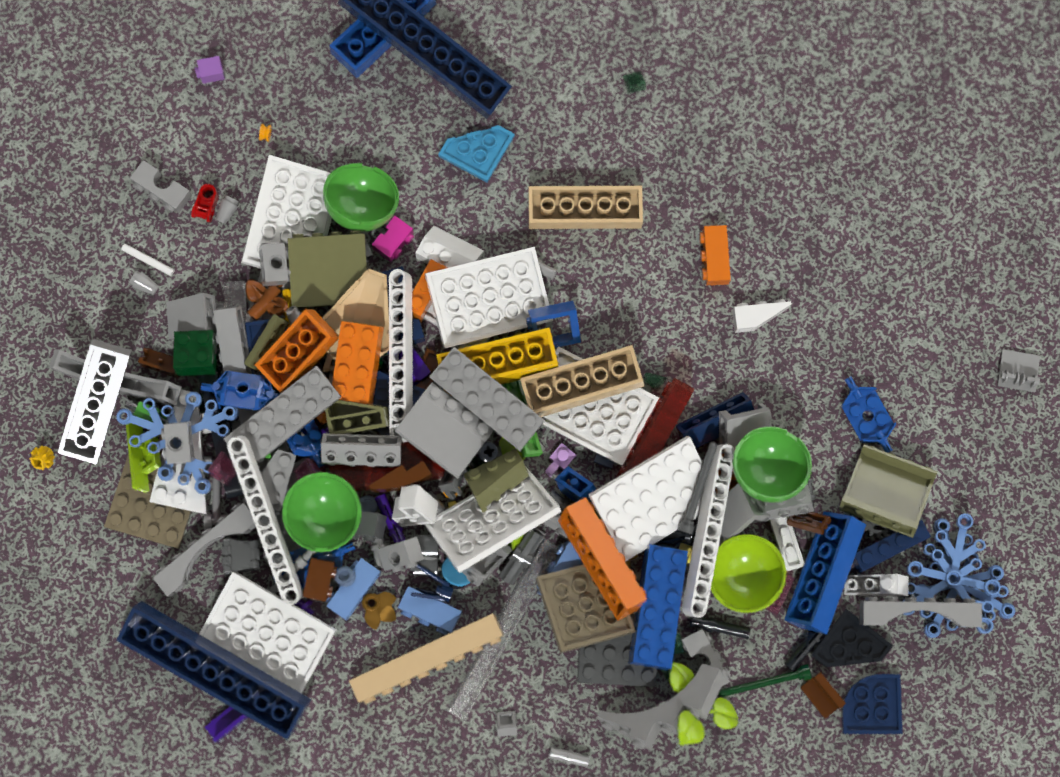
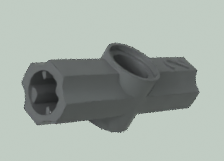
(521, 556)

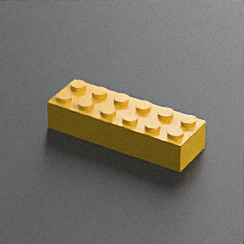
(513, 356)

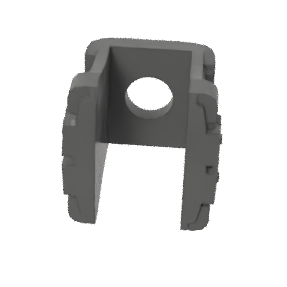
(240, 556)

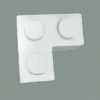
(414, 507)

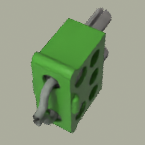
(141, 412)

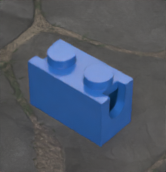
(579, 487)

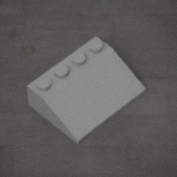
(444, 430)

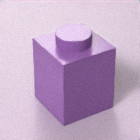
(210, 69)

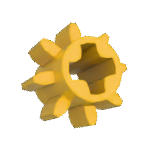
(42, 457)

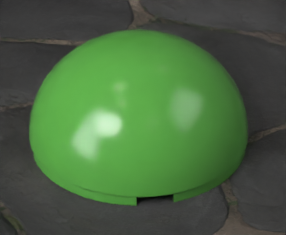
(360, 197)
(771, 464)
(321, 512)

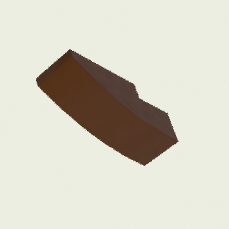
(400, 478)

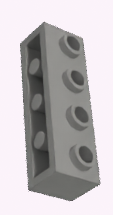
(231, 338)
(361, 450)
(799, 504)

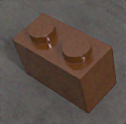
(318, 579)

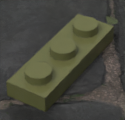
(271, 333)

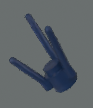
(442, 593)

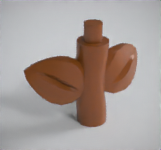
(265, 299)

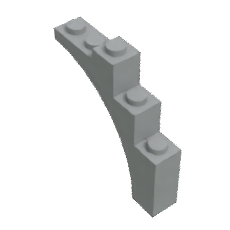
(133, 385)
(645, 725)

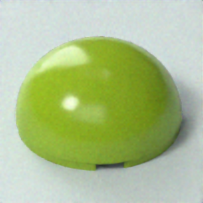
(748, 574)

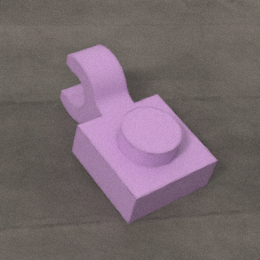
(560, 458)

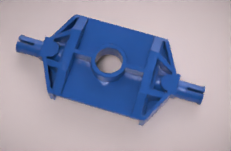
(227, 394)
(866, 399)
(309, 444)
(334, 555)

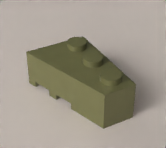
(352, 417)
(496, 477)

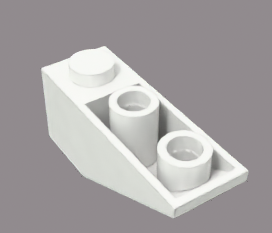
(751, 317)
(877, 585)

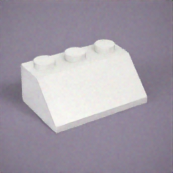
(446, 249)

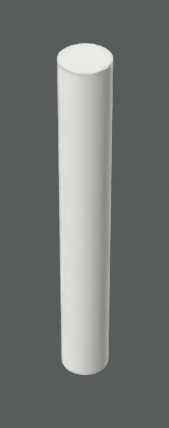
(147, 259)

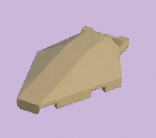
(362, 303)

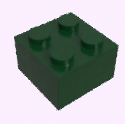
(195, 352)

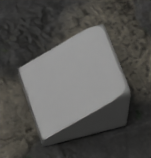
(506, 723)

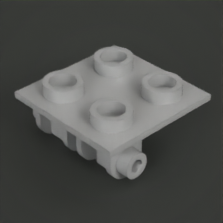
(1019, 371)

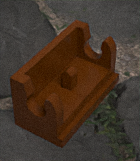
(158, 362)

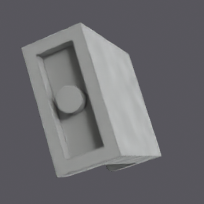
(191, 314)
(735, 427)
(740, 512)
(484, 568)

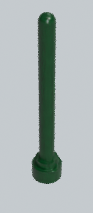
(802, 673)

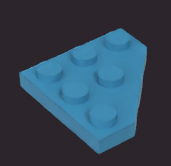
(478, 151)

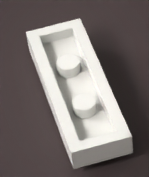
(787, 543)

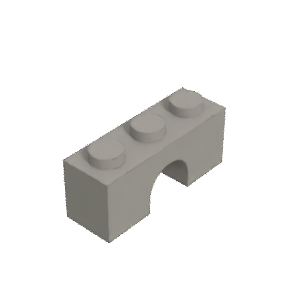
(173, 197)
(699, 644)

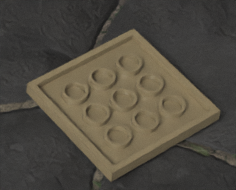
(138, 517)
(579, 610)

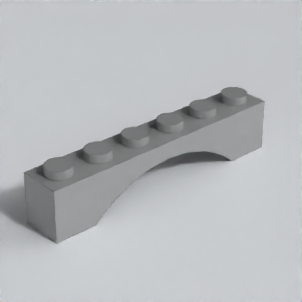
(176, 574)
(960, 613)

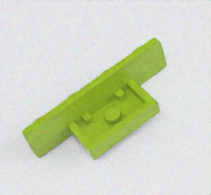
(140, 459)

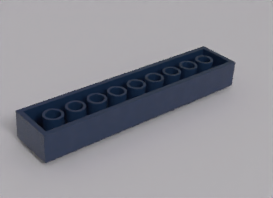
(432, 51)
(213, 669)

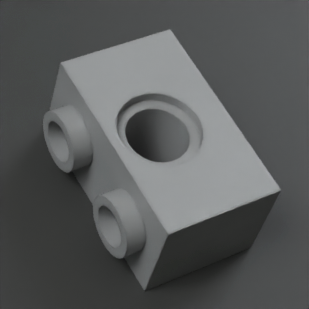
(270, 275)
(184, 432)
(401, 554)

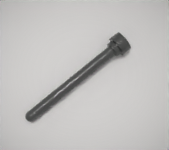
(687, 524)

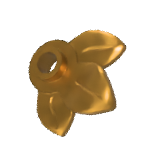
(381, 610)

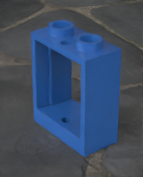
(555, 311)

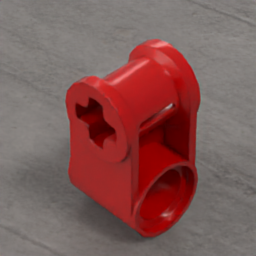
(205, 207)

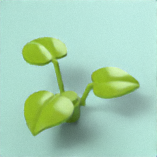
(689, 728)

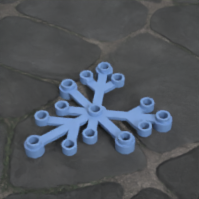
(208, 422)
(957, 555)
(982, 596)

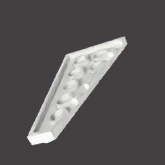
(171, 492)

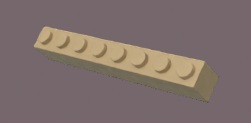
(426, 658)

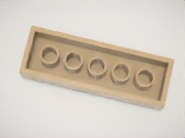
(585, 207)
(582, 382)

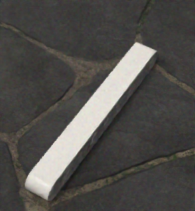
(397, 346)
(263, 529)
(709, 540)

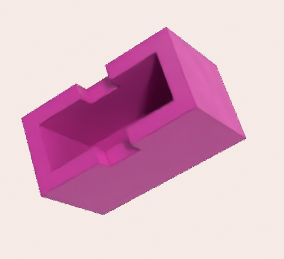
(394, 239)

